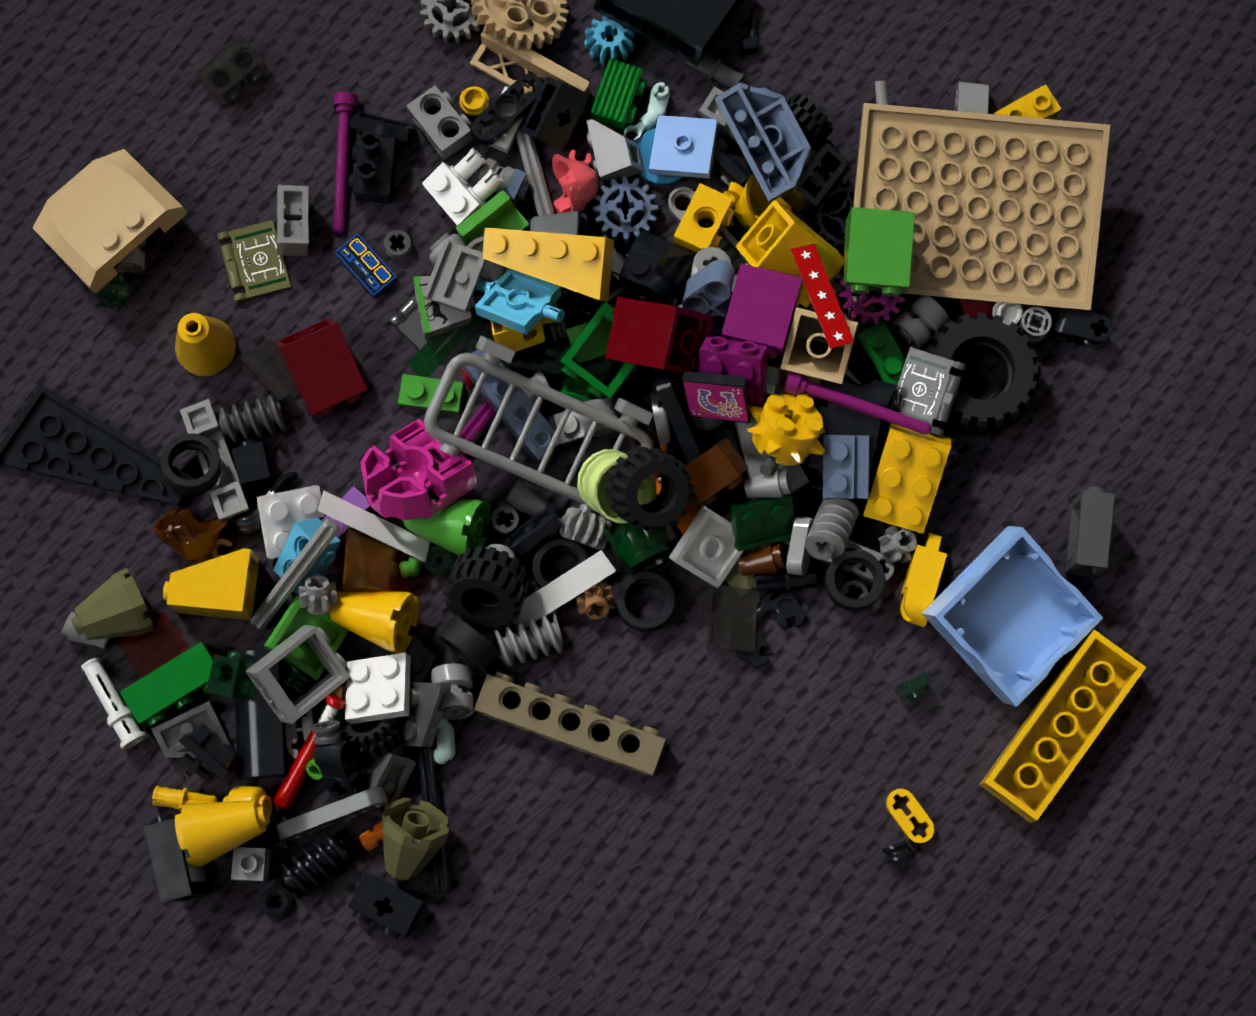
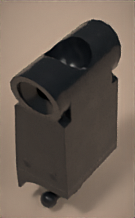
(845, 421)

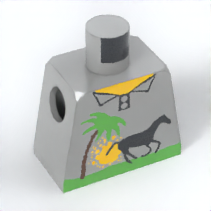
(439, 318)

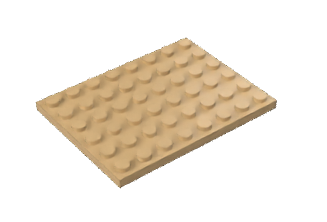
(996, 200)

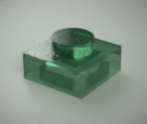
(913, 688)

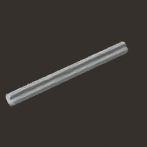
(537, 183)

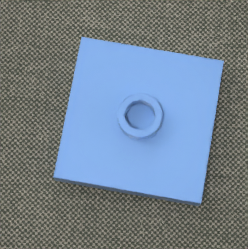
(683, 146)

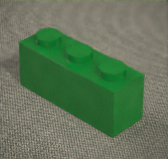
(169, 686)

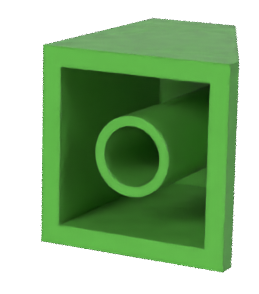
(878, 250)

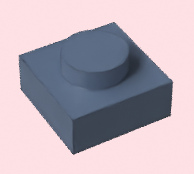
(517, 187)

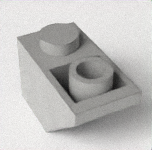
(613, 153)

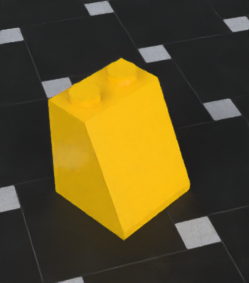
(772, 238)
(215, 587)

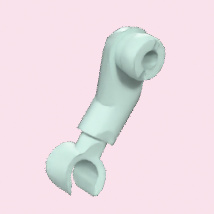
(657, 106)
(445, 742)

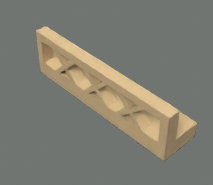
(526, 59)

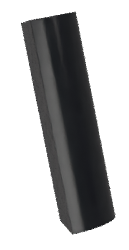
(259, 731)

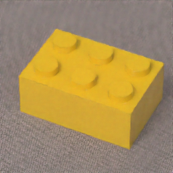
(907, 478)

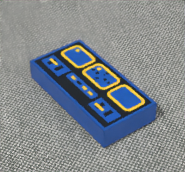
(366, 265)

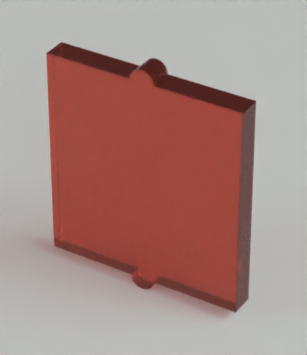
(154, 648)

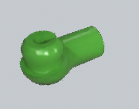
(410, 567)

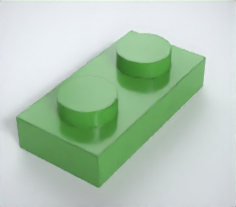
(419, 391)

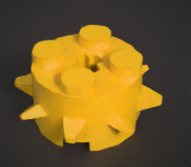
(787, 428)

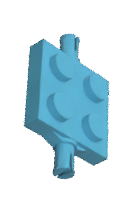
(518, 301)

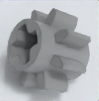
(898, 544)
(317, 595)

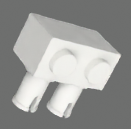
(452, 190)

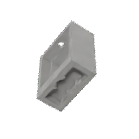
(272, 691)

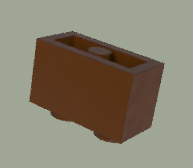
(714, 470)

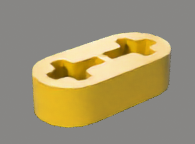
(916, 812)

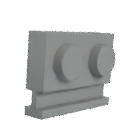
(455, 276)

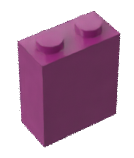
(762, 308)

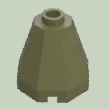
(113, 610)
(411, 836)

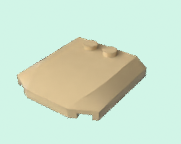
(105, 216)

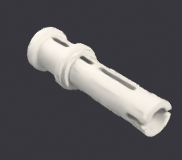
(123, 715)

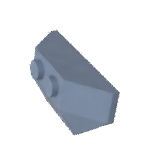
(766, 136)

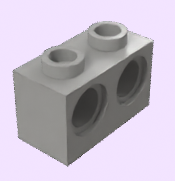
(435, 125)
(292, 220)

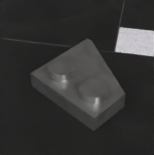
(424, 714)

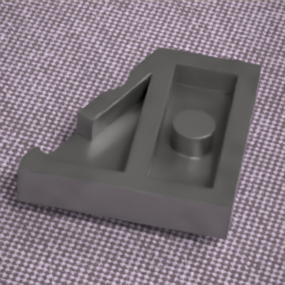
(173, 730)

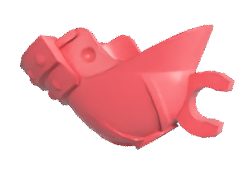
(577, 181)

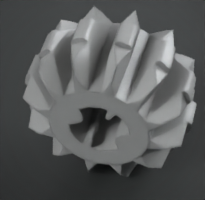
(585, 528)

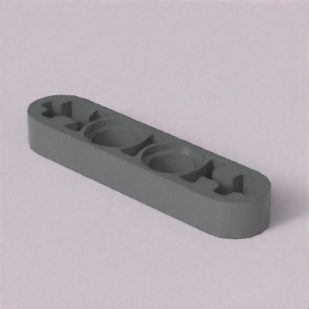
(332, 814)

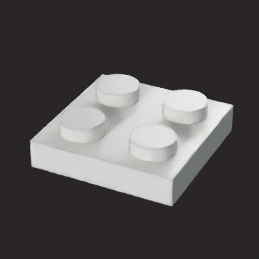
(707, 547)
(378, 688)

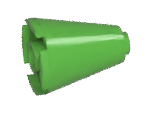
(455, 526)

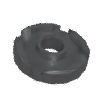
(662, 424)

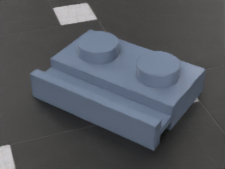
(846, 466)

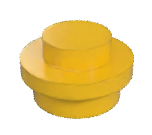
(474, 101)

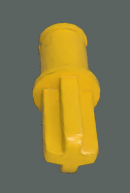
(173, 798)

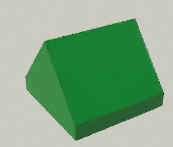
(576, 389)

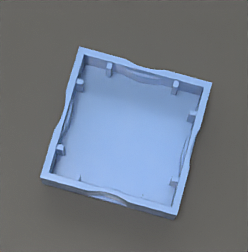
(1012, 615)

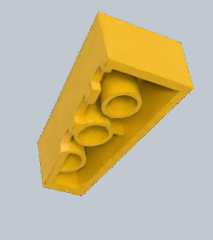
(560, 259)

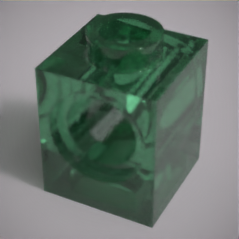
(221, 678)

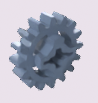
(612, 209)

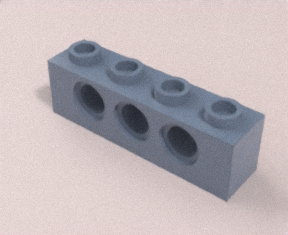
(515, 412)

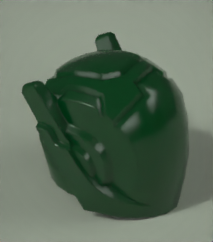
(638, 548)

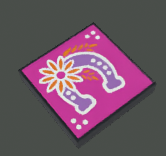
(717, 396)

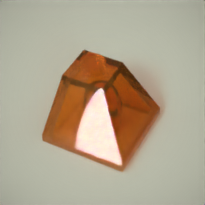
(370, 564)

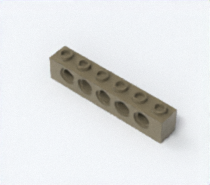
(498, 687)

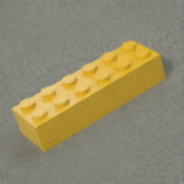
(1062, 726)

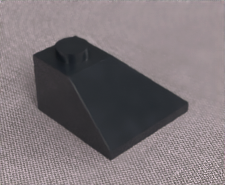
(656, 269)

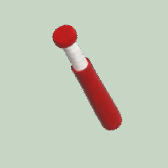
(297, 774)

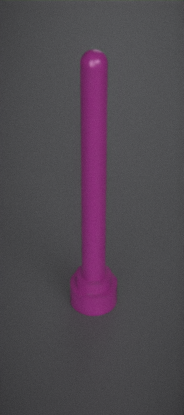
(345, 104)
(798, 384)

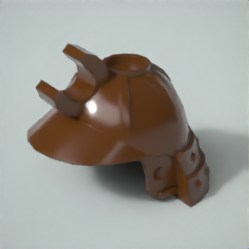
(180, 530)

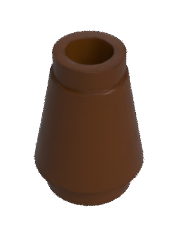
(765, 560)

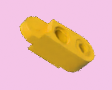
(922, 580)

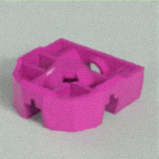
(405, 490)

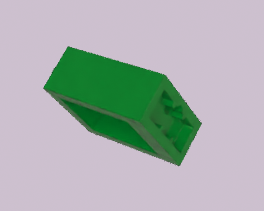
(574, 370)

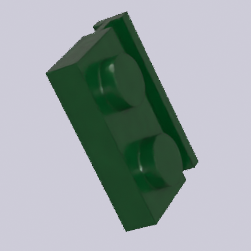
(762, 522)

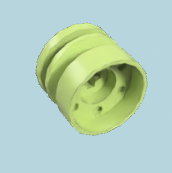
(593, 487)

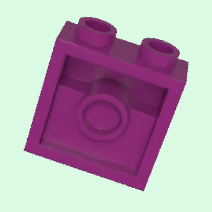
(737, 359)

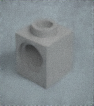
(251, 864)

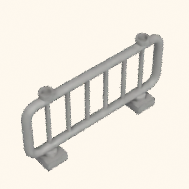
(490, 365)

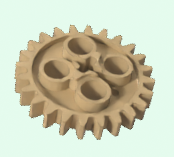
(522, 20)

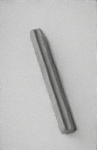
(295, 573)

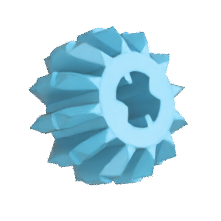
(598, 44)

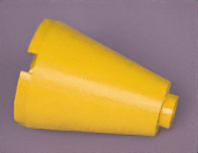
(204, 344)
(378, 616)
(217, 828)

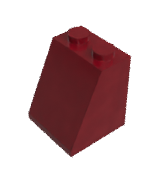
(657, 335)
(321, 367)

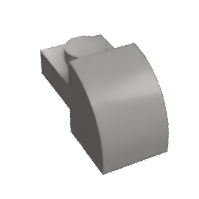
(578, 425)

